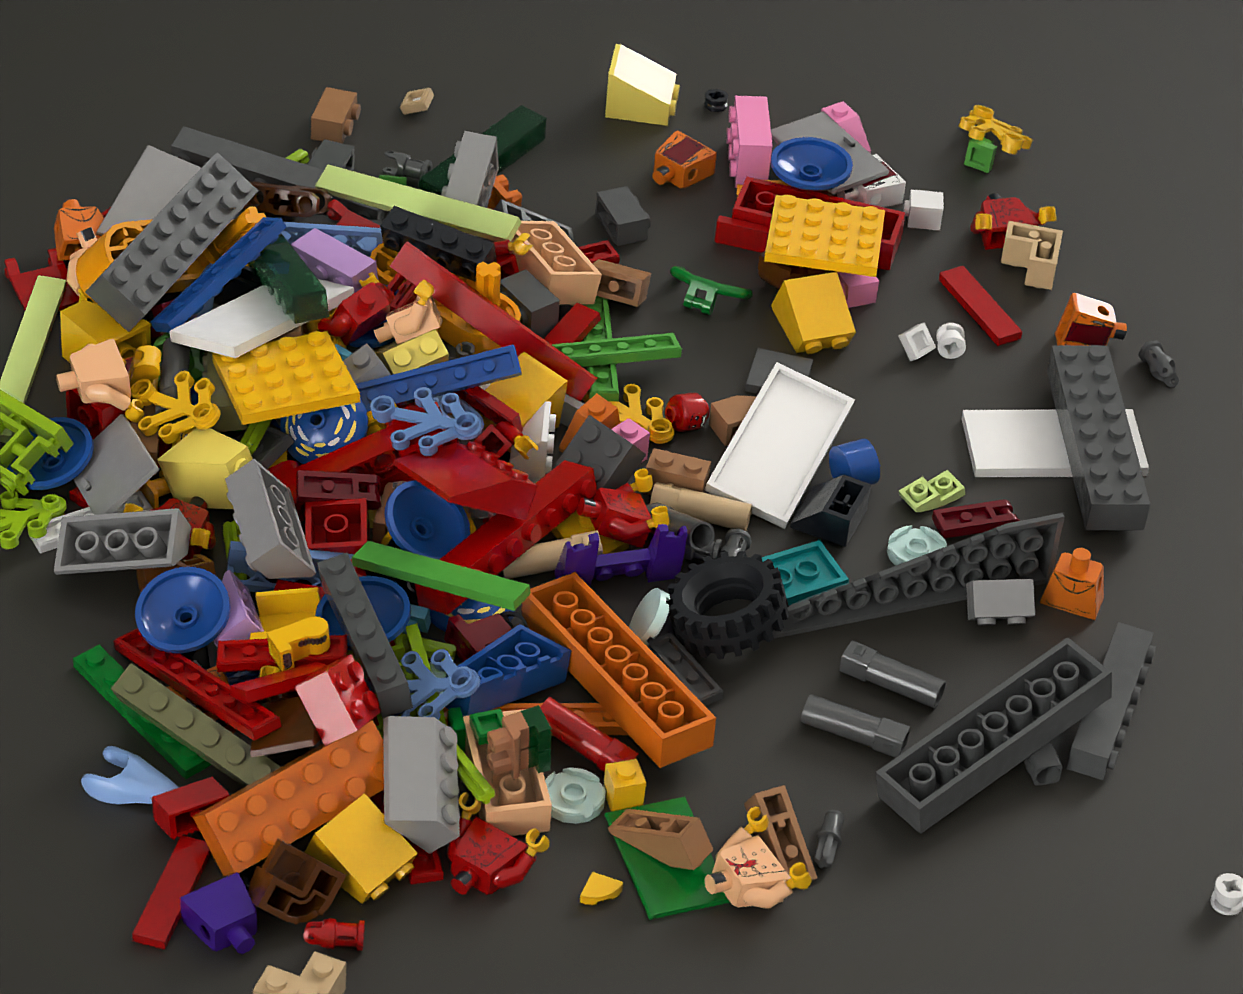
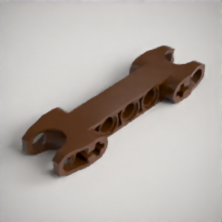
(289, 200)

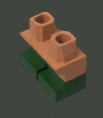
(520, 743)

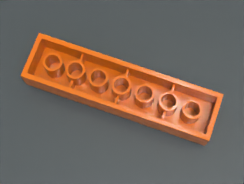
(620, 670)

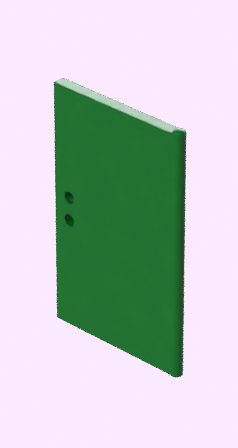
(661, 887)

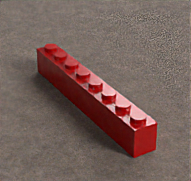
(507, 538)

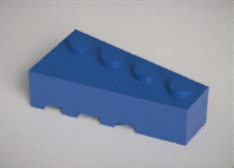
(513, 669)

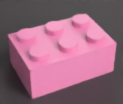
(749, 139)

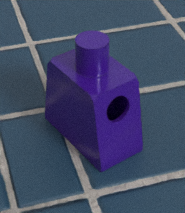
(221, 914)

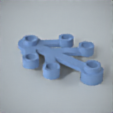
(463, 426)
(460, 683)

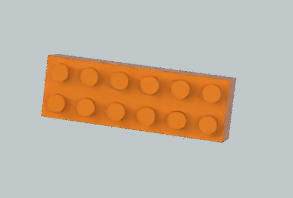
(293, 799)

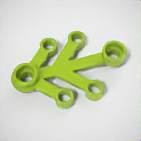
(45, 509)

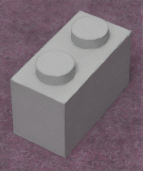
(1000, 600)

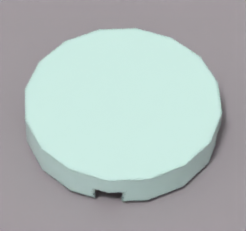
(912, 543)
(650, 615)
(575, 795)

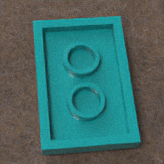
(807, 570)

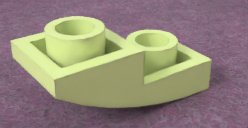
(932, 494)

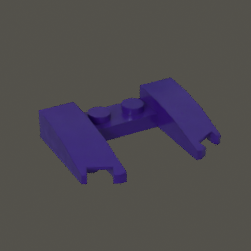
(660, 560)

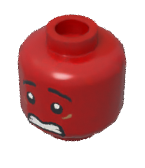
(687, 411)

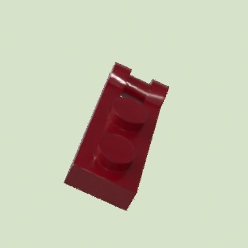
(337, 486)
(973, 518)

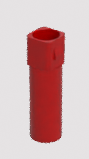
(584, 736)

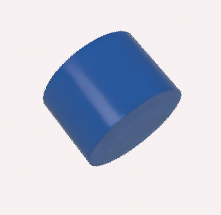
(855, 460)

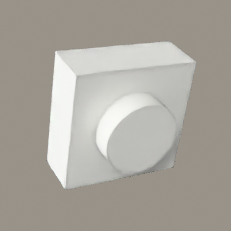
(917, 341)

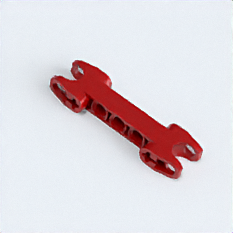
(365, 456)

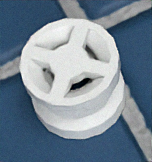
(951, 340)
(1228, 894)

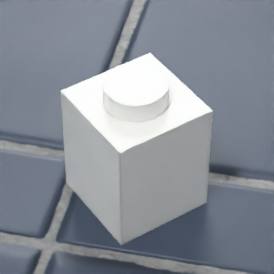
(924, 209)

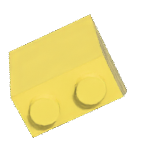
(640, 89)
(413, 353)
(200, 466)

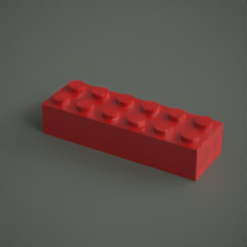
(757, 202)

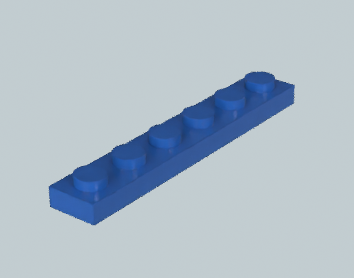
(218, 274)
(444, 376)

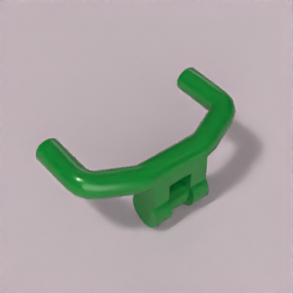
(713, 289)

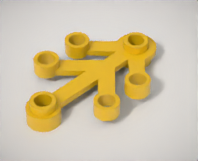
(1010, 136)
(202, 415)
(660, 428)

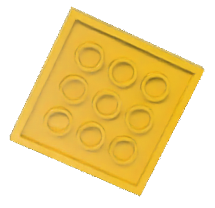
(825, 235)
(287, 378)

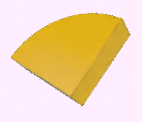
(600, 888)

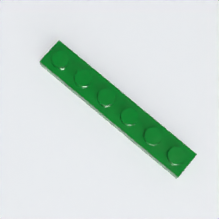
(102, 672)

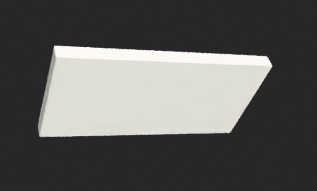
(246, 322)
(1024, 443)
(780, 444)

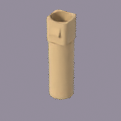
(703, 506)
(544, 556)

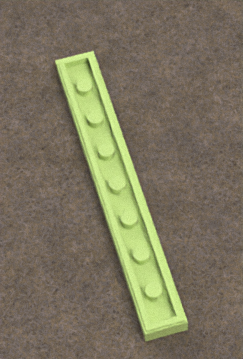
(442, 209)
(31, 340)

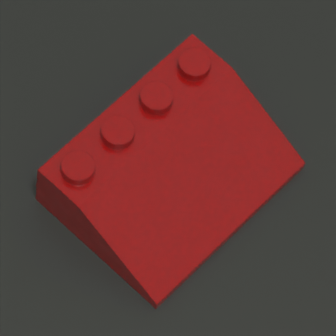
(472, 479)

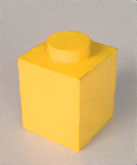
(624, 785)

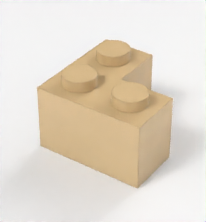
(1034, 249)
(319, 976)

